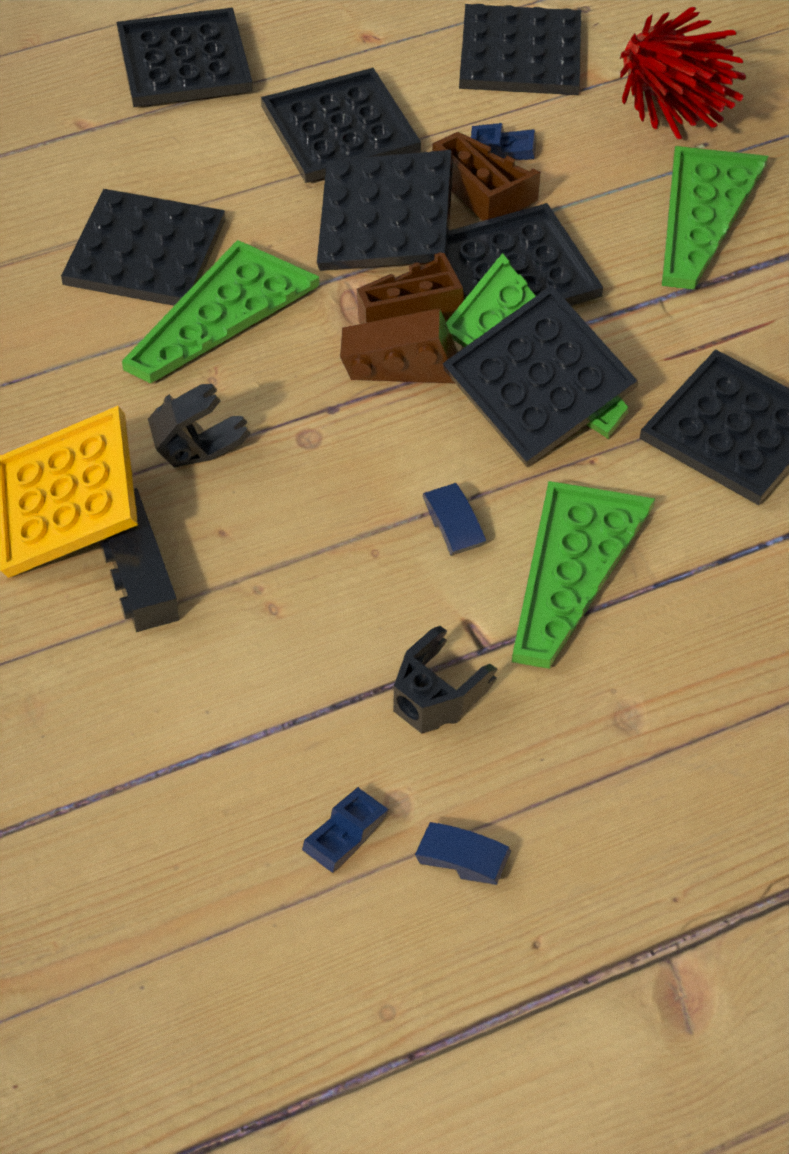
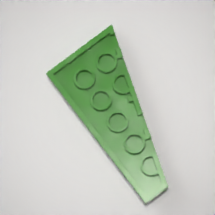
(703, 204)
(494, 299)
(224, 301)
(573, 556)

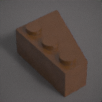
(487, 181)
(413, 292)
(399, 349)

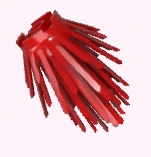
(680, 71)

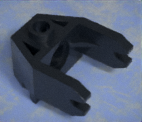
(182, 439)
(424, 697)

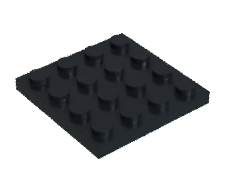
(521, 49)
(184, 57)
(339, 121)
(385, 210)
(143, 247)
(535, 248)
(540, 375)
(727, 426)

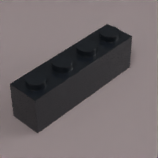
(141, 574)

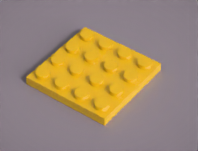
(65, 492)

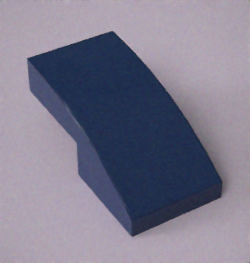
(515, 144)
(455, 518)
(346, 830)
(467, 852)

